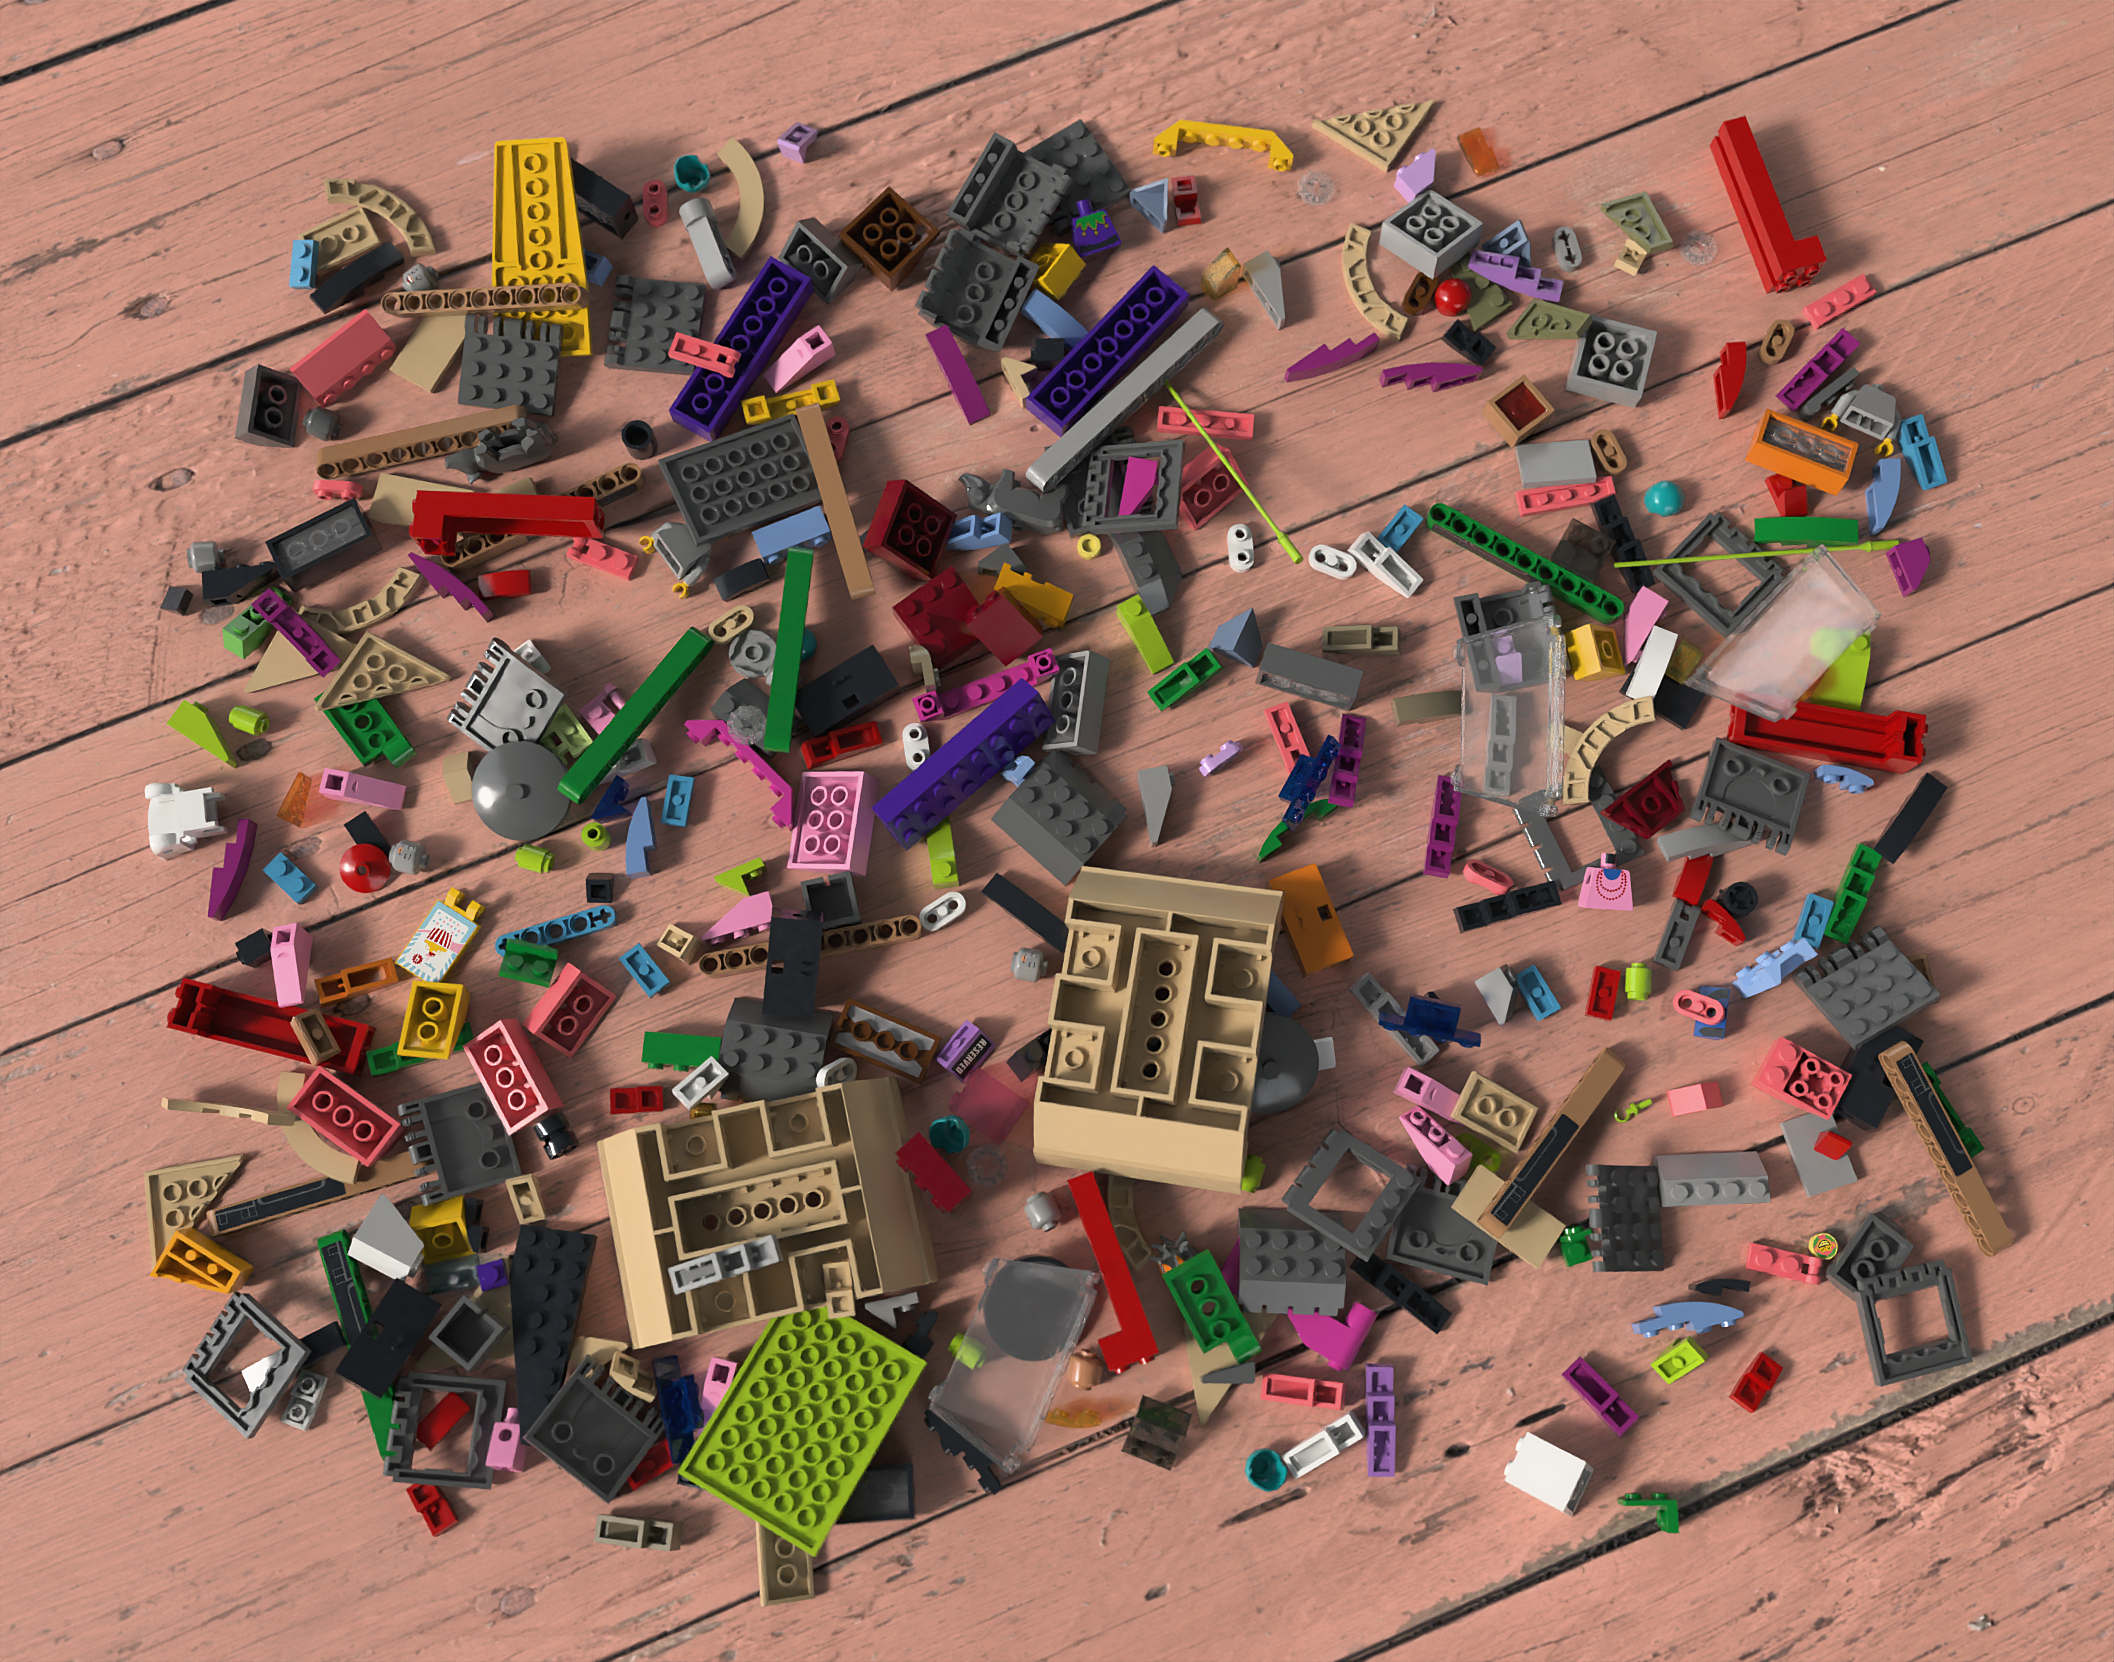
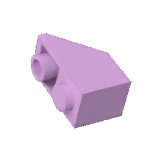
(1417, 177)

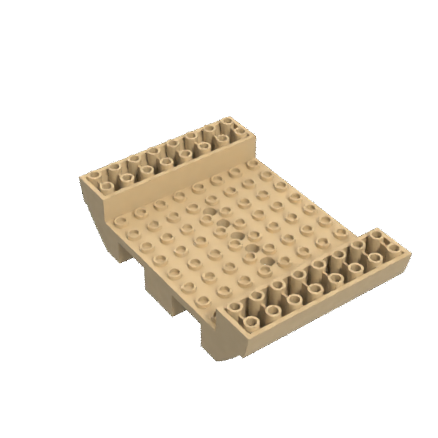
(1195, 1113)
(756, 1153)

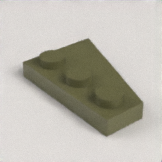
(1639, 221)
(1487, 298)
(1549, 321)

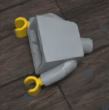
(1870, 412)
(680, 553)

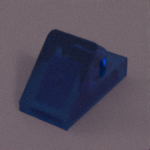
(608, 807)

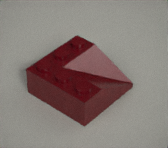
(910, 530)
(937, 617)
(933, 1174)

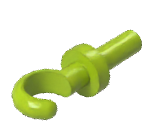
(1633, 1109)

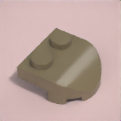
(922, 666)

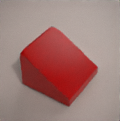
(1832, 1145)

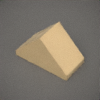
(459, 776)
(679, 944)

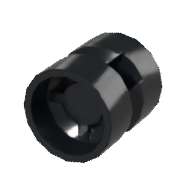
(556, 1136)

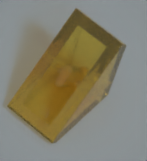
(1684, 659)

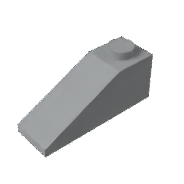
(1264, 279)
(1155, 791)

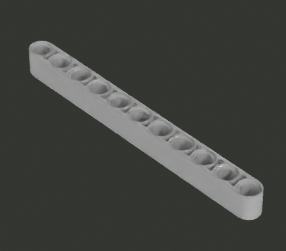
(1124, 400)

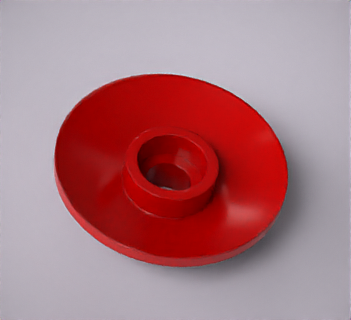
(373, 859)

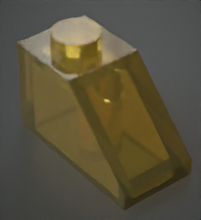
(1221, 275)

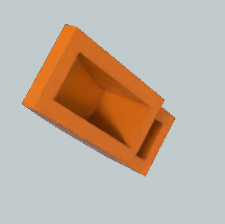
(355, 981)

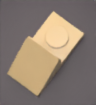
(1018, 375)
(526, 1198)

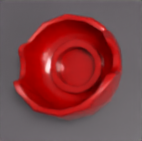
(1452, 297)

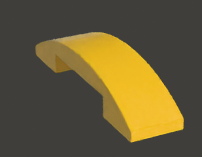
(762, 410)

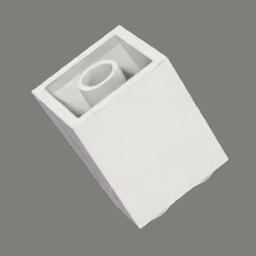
(387, 1242)
(1548, 1473)

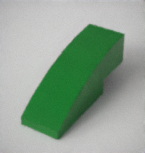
(1185, 679)

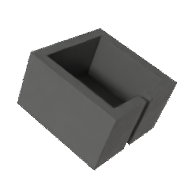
(836, 901)
(469, 1332)

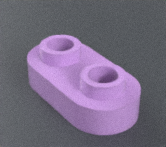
(1213, 763)

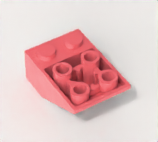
(1801, 1078)

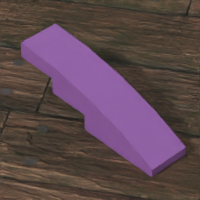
(1523, 279)
(1380, 1420)

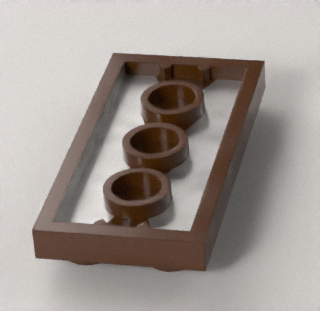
(884, 1041)

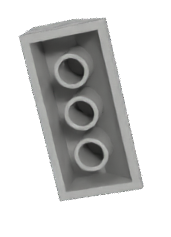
(1077, 703)
(1711, 1179)

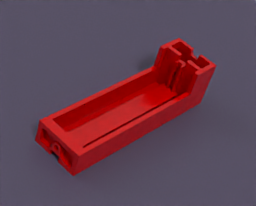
(1776, 254)
(446, 513)
(1836, 736)
(262, 1025)
(1135, 1339)

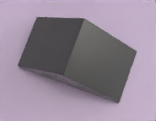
(993, 563)

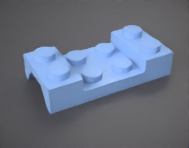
(1772, 967)

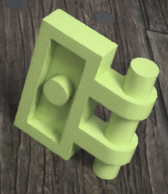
(570, 732)

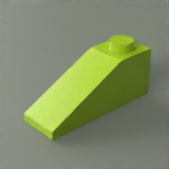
(1144, 634)
(201, 729)
(942, 856)

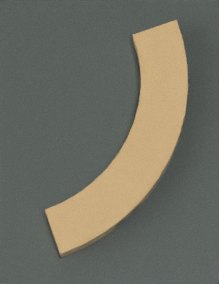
(751, 198)
(387, 205)
(1361, 287)
(369, 612)
(1595, 740)
(225, 1109)
(306, 1140)
(1124, 1223)

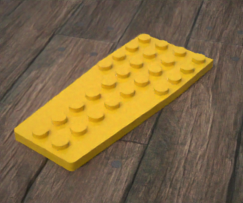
(539, 232)

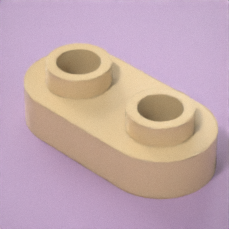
(730, 623)

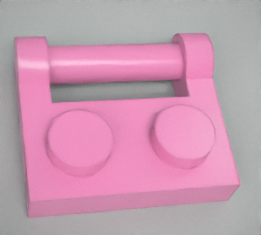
(596, 711)

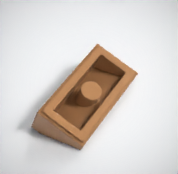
(315, 1036)

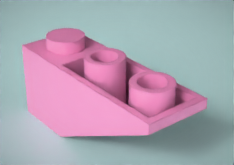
(800, 359)
(1639, 620)
(361, 789)
(747, 916)
(290, 960)
(1427, 1093)
(1438, 1147)
(718, 1379)

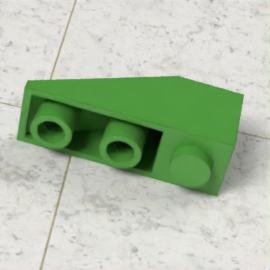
(249, 630)

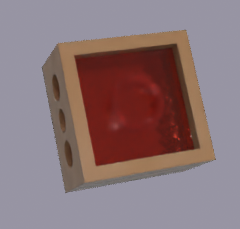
(1518, 411)

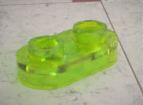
(1479, 1151)

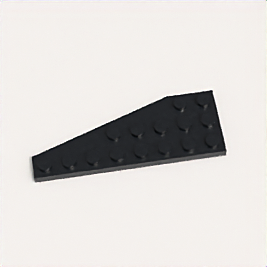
(546, 1304)

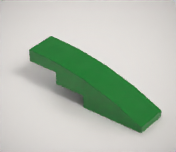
(1807, 531)
(1852, 893)
(386, 1060)

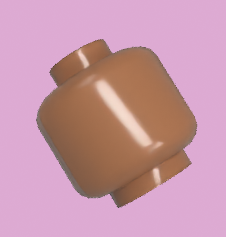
(1085, 1369)

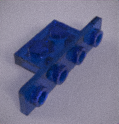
(1304, 781)
(1431, 1018)
(678, 1405)

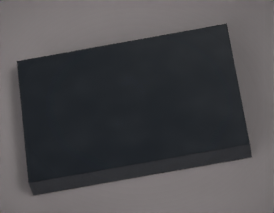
(1672, 701)

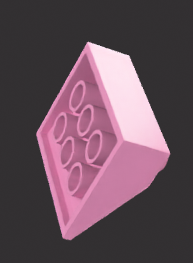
(833, 822)

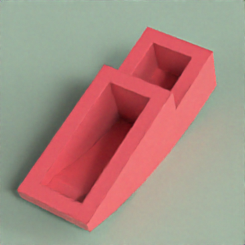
(1303, 1391)

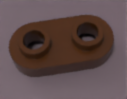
(1418, 294)

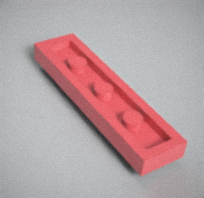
(1215, 423)
(1562, 497)

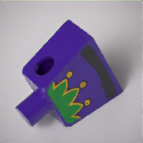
(1092, 230)

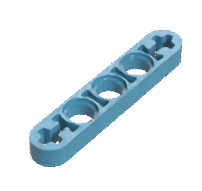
(567, 923)

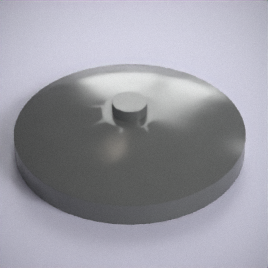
(519, 792)
(1285, 1065)

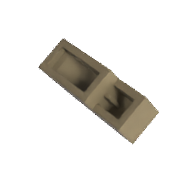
(1362, 640)
(1426, 707)
(638, 1532)

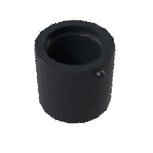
(639, 440)
(1738, 899)

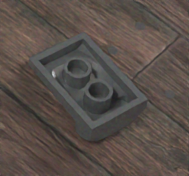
(1873, 1250)

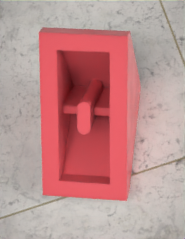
(1695, 1098)

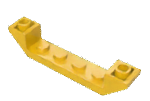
(1216, 134)

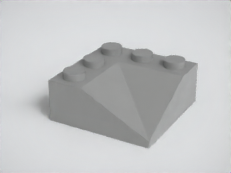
(1430, 233)
(1611, 361)

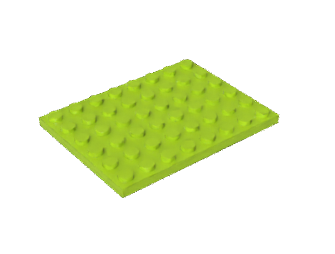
(803, 1423)

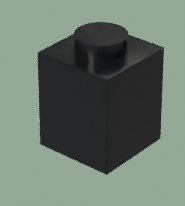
(1047, 352)
(255, 948)

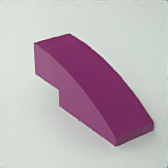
(1600, 1397)

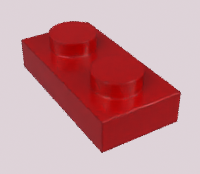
(1602, 993)
(652, 1464)

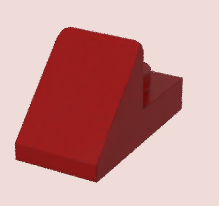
(1788, 498)

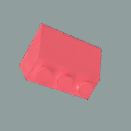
(1208, 486)
(569, 1010)

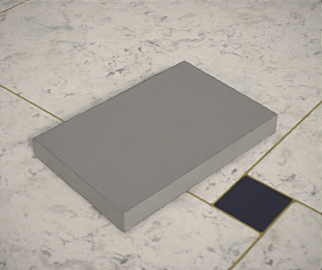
(1555, 463)
(1815, 1170)

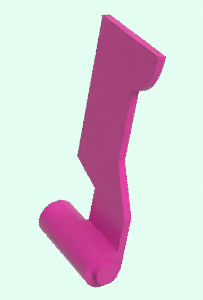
(1318, 1332)

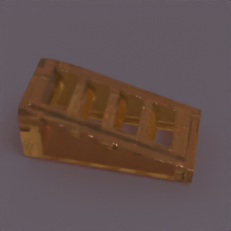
(296, 800)

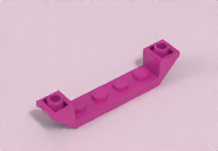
(985, 690)
(708, 729)

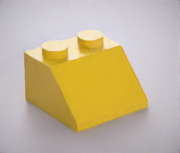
(1057, 269)
(1594, 653)
(442, 1230)

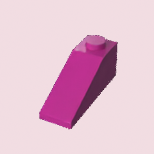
(1138, 484)

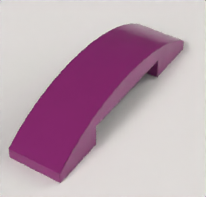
(297, 631)

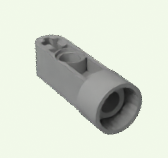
(708, 242)

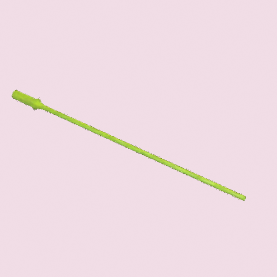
(1283, 539)
(1867, 546)

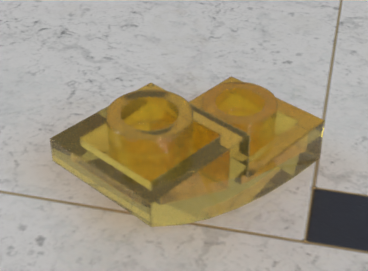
(1082, 1419)

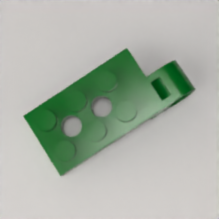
(378, 738)
(1221, 1324)

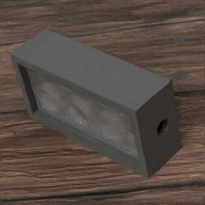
(1309, 677)

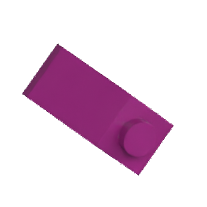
(1909, 564)

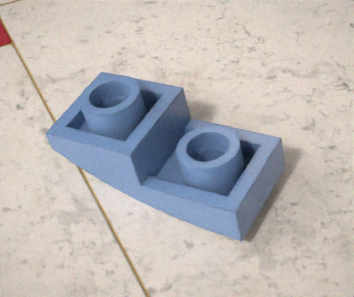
(1847, 778)

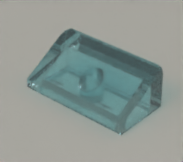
(452, 1274)

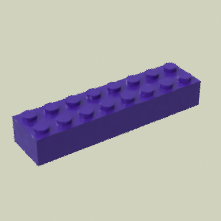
(754, 332)
(1107, 351)
(964, 764)

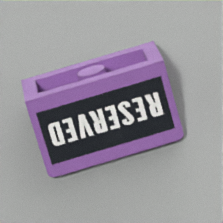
(965, 1050)

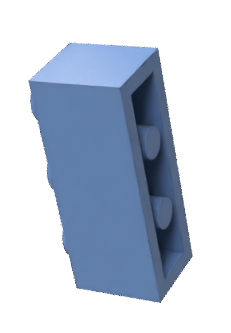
(800, 530)

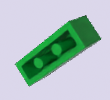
(678, 1050)

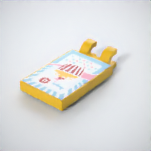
(441, 938)

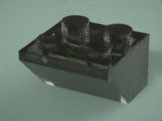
(1582, 550)
(1156, 1432)

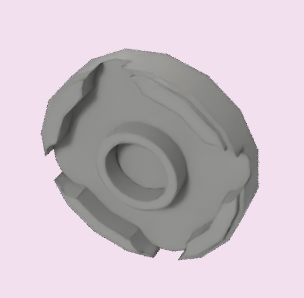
(752, 653)

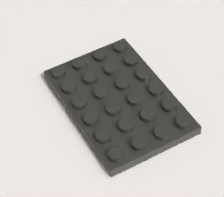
(742, 479)

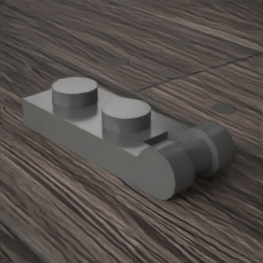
(1828, 395)
(1676, 935)

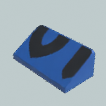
(1713, 1032)

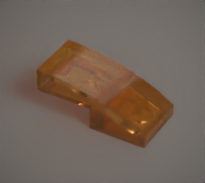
(1477, 153)

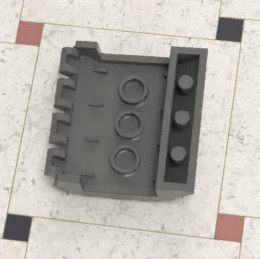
(1009, 197)
(975, 291)
(1504, 609)
(1059, 816)
(771, 1053)
(1288, 1264)

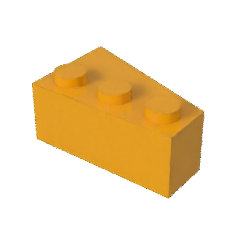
(1040, 600)
(201, 1262)

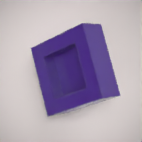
(492, 1275)

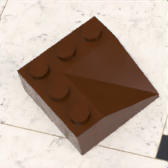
(889, 238)

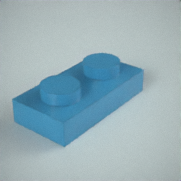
(304, 264)
(1400, 528)
(677, 801)
(290, 878)
(1813, 920)
(644, 970)
(1537, 993)

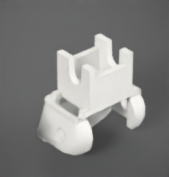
(180, 817)

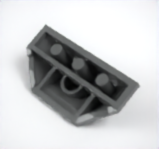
(1149, 567)

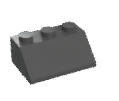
(821, 257)
(268, 408)
(746, 694)

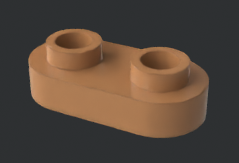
(1774, 343)
(1610, 453)

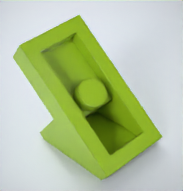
(735, 878)
(1679, 1359)

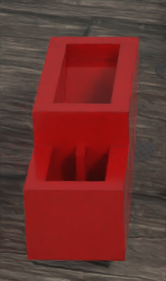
(1729, 376)
(841, 744)

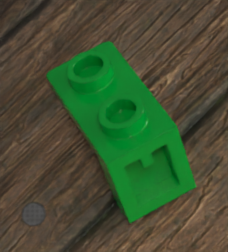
(1574, 1245)
(1667, 1515)

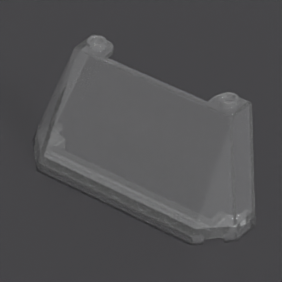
(1788, 639)
(1513, 715)
(1014, 1356)

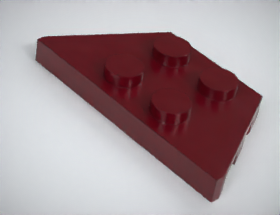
(1648, 804)

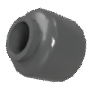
(322, 423)

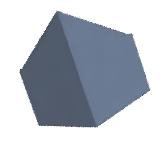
(1152, 203)
(1511, 242)
(1239, 639)

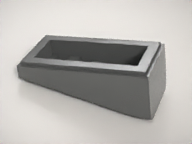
(1236, 1374)

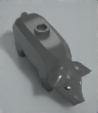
(505, 451)
(1021, 505)

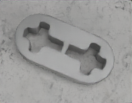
(1571, 248)

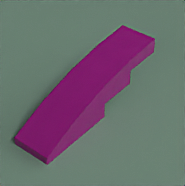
(1325, 360)
(1817, 370)
(958, 375)
(1437, 375)
(447, 583)
(1347, 764)
(1442, 828)
(228, 880)

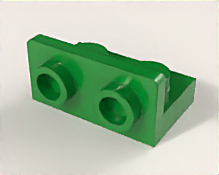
(529, 962)

